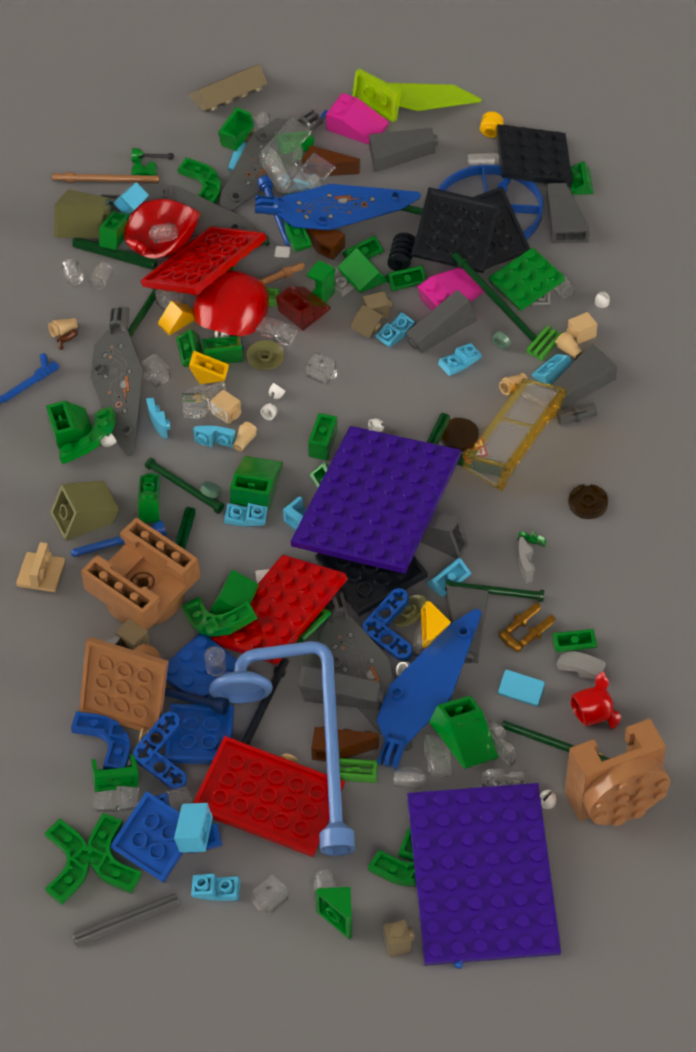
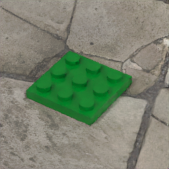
(526, 279)

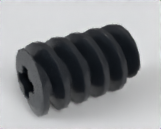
(401, 251)

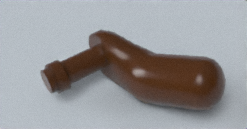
(69, 336)

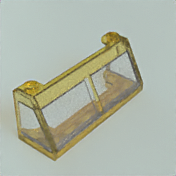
(513, 431)

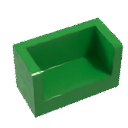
(236, 129)
(112, 230)
(324, 280)
(322, 436)
(109, 779)

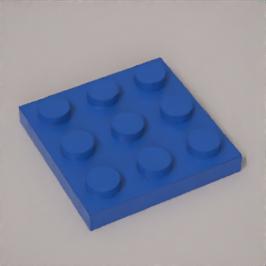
(188, 670)
(198, 733)
(149, 837)

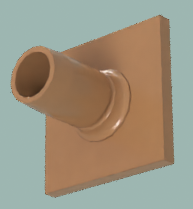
(123, 683)

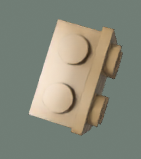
(41, 570)

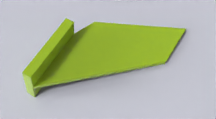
(388, 97)

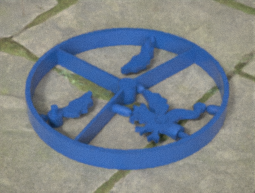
(495, 170)

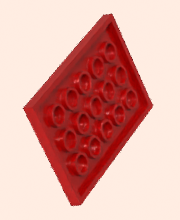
(203, 260)
(285, 605)
(267, 796)

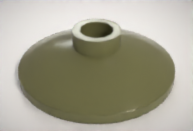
(265, 355)
(412, 612)

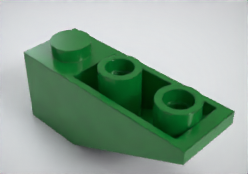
(149, 498)

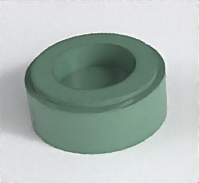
(501, 340)
(210, 489)

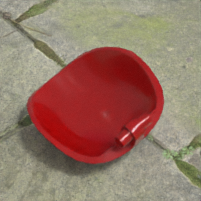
(159, 212)
(232, 304)

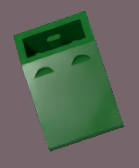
(255, 481)
(464, 731)

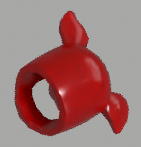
(595, 704)

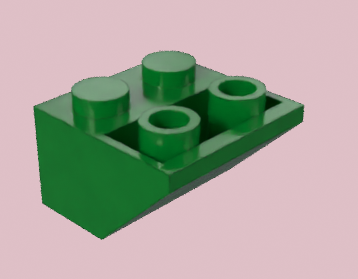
(68, 422)

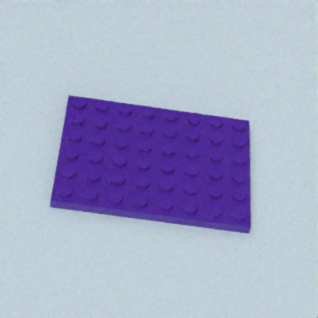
(376, 499)
(482, 874)

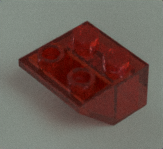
(301, 306)

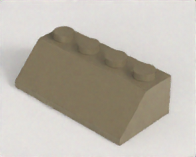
(229, 88)

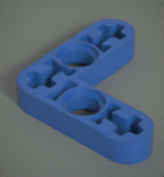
(382, 625)
(154, 757)

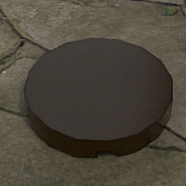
(460, 434)
(588, 501)

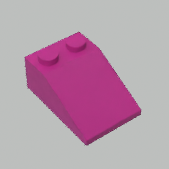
(354, 119)
(442, 285)

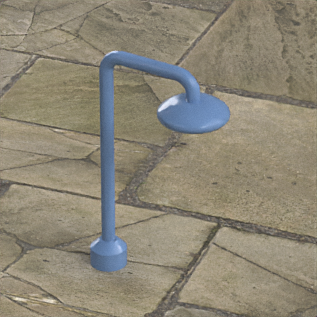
(249, 687)

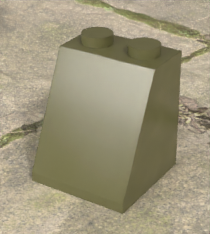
(80, 214)
(83, 508)

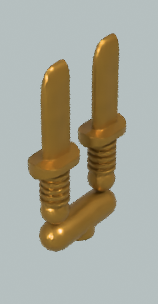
(520, 620)

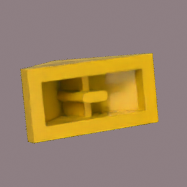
(176, 317)
(207, 369)
(432, 623)

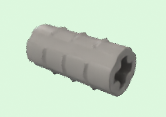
(475, 159)

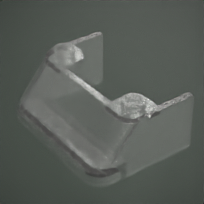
(280, 160)

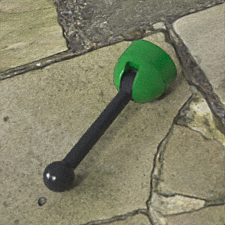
(138, 155)

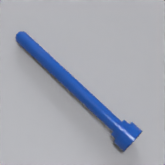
(265, 184)
(159, 527)

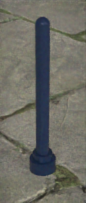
(219, 705)

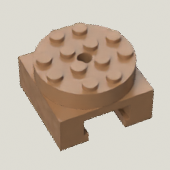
(143, 578)
(621, 785)

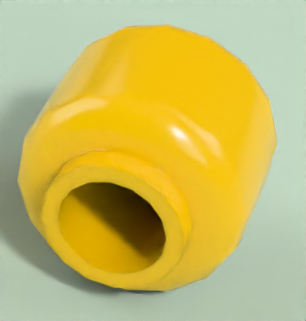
(489, 123)

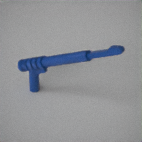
(41, 373)

